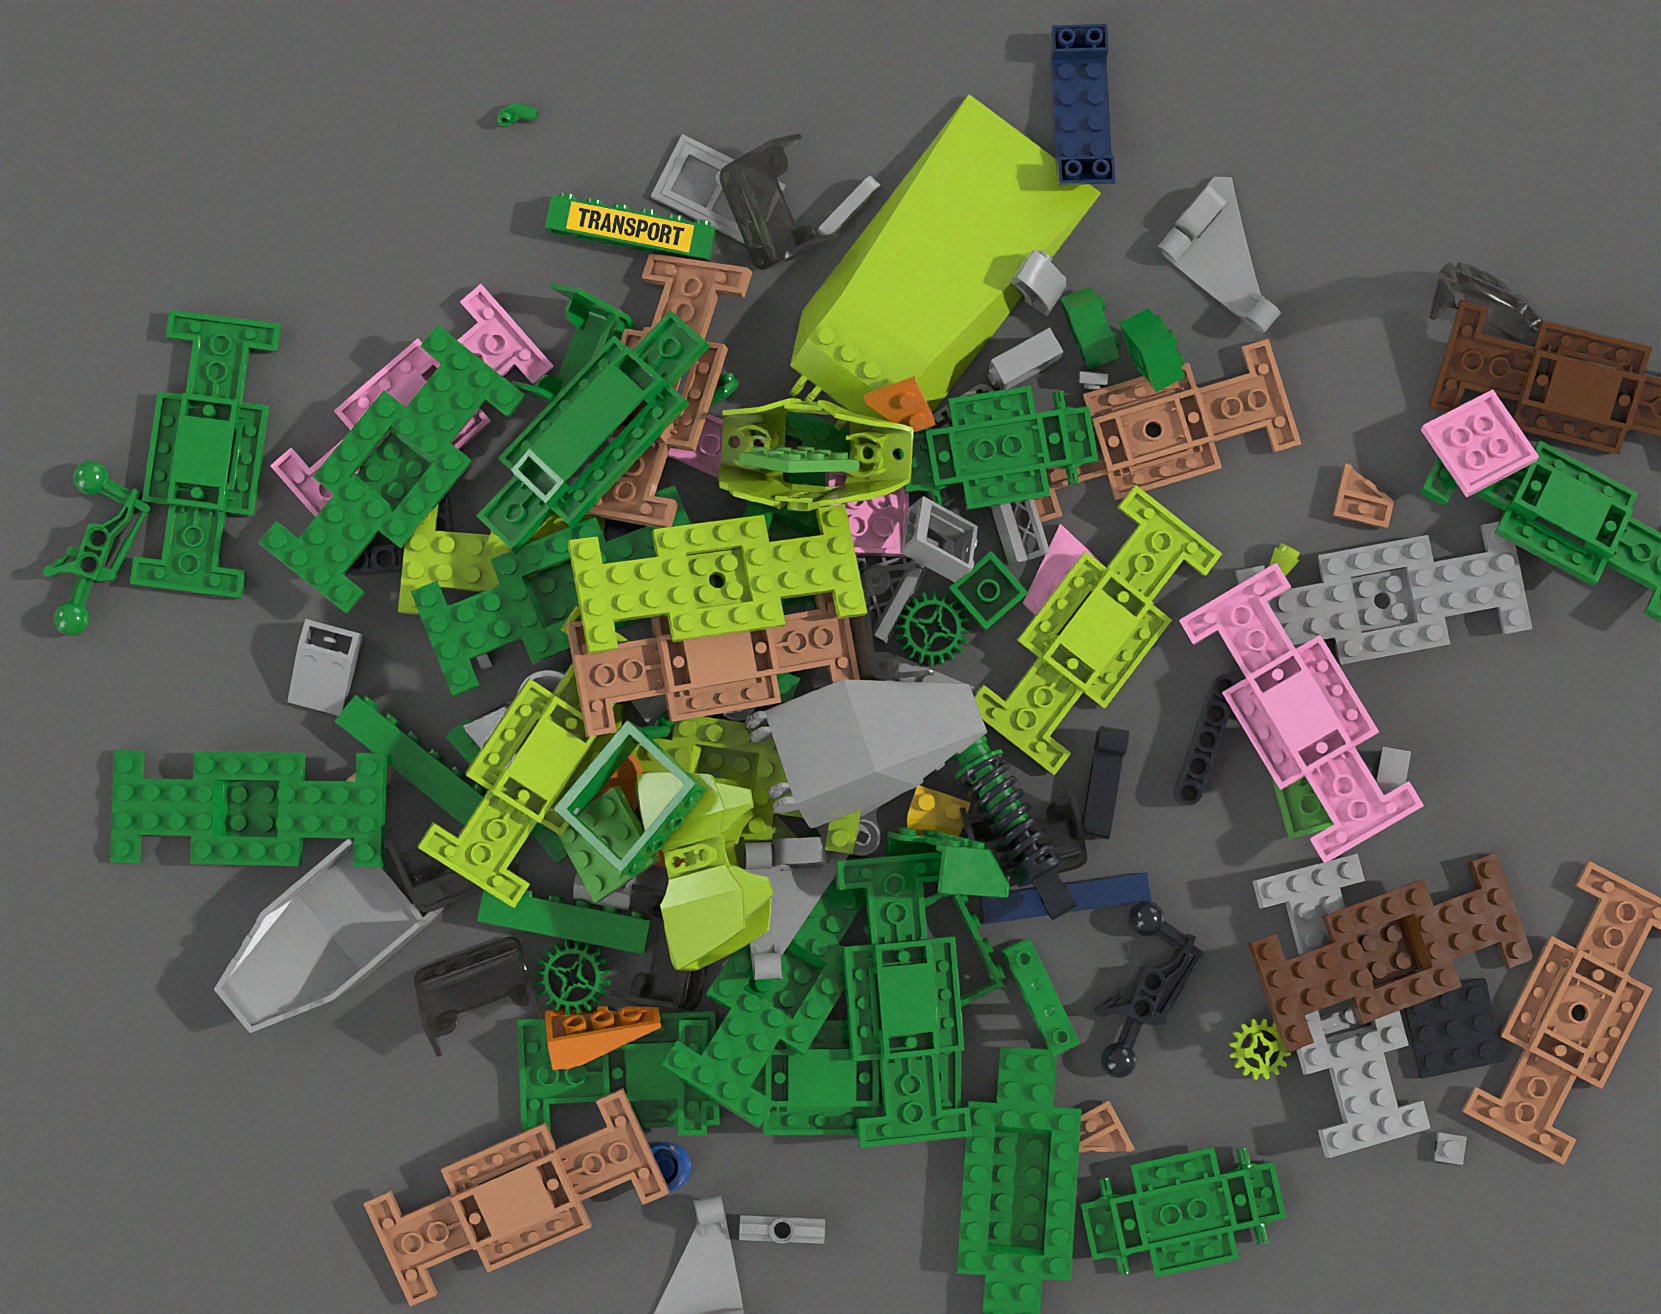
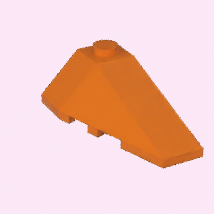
(587, 1036)

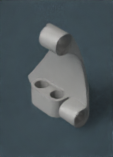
(1214, 253)
(798, 876)
(707, 1270)

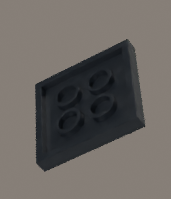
(1454, 1031)

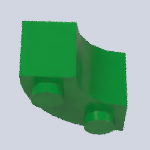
(1089, 327)

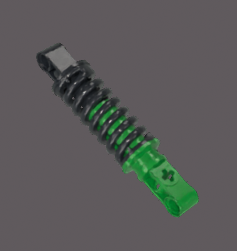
(984, 775)

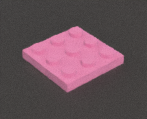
(1479, 443)
(875, 523)

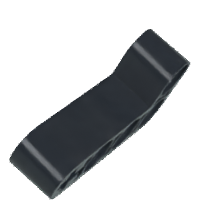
(1104, 781)

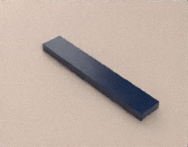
(1086, 895)

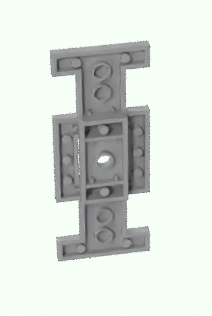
(1417, 596)

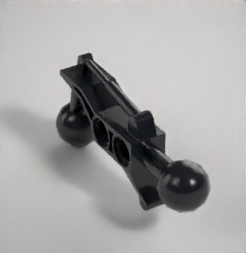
(1146, 920)

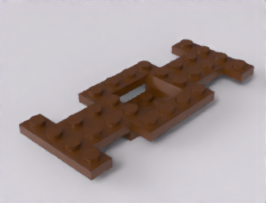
(1553, 392)
(1385, 941)

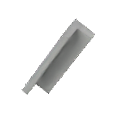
(1012, 531)

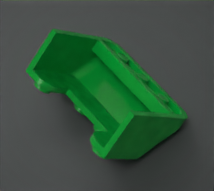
(965, 864)

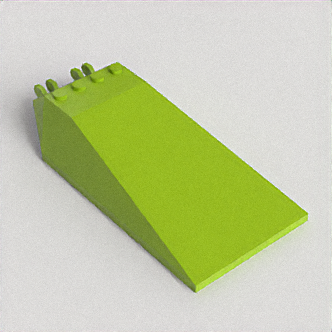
(936, 265)

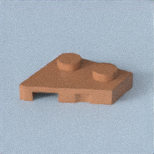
(1361, 500)
(1103, 1131)

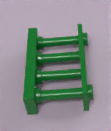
(1040, 996)

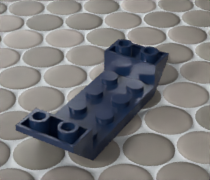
(1081, 104)

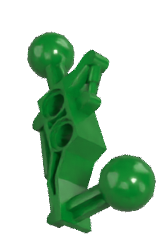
(91, 479)

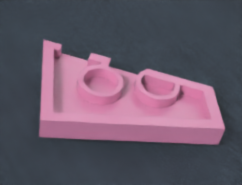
(1063, 554)

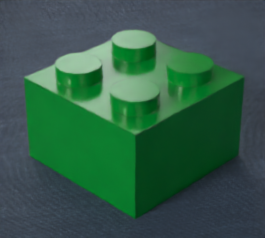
(1153, 349)
(988, 591)

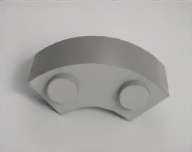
(1039, 281)

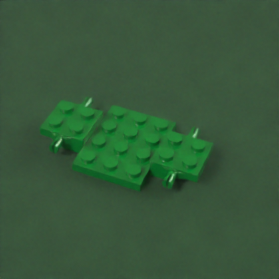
(1001, 448)
(1183, 1211)

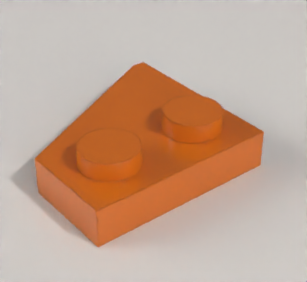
(902, 404)

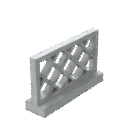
(900, 596)

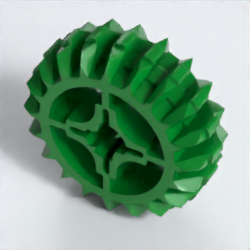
(918, 623)
(550, 965)

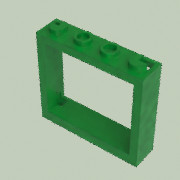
(597, 776)
(982, 946)

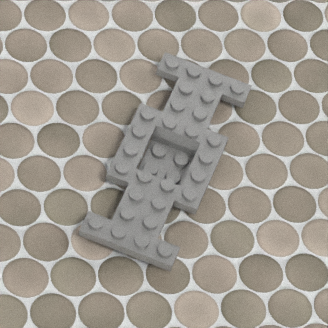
(1340, 1043)

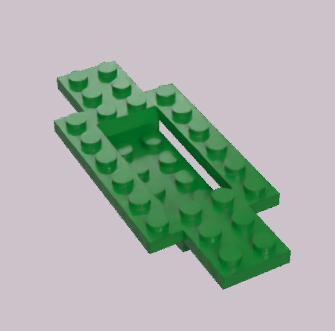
(582, 420)
(1008, 1184)

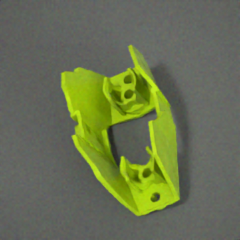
(874, 478)
(709, 899)

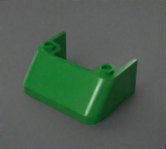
(595, 327)

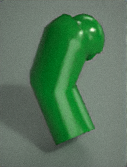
(515, 112)
(728, 386)
(660, 728)

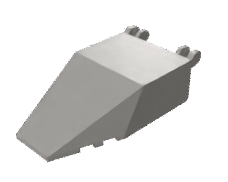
(864, 742)
(319, 940)

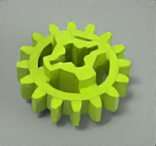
(1256, 1035)

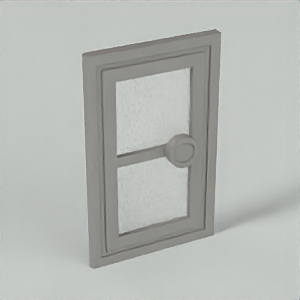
(694, 187)

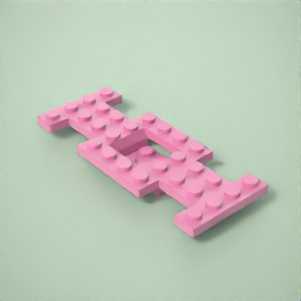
(493, 339)
(1310, 708)

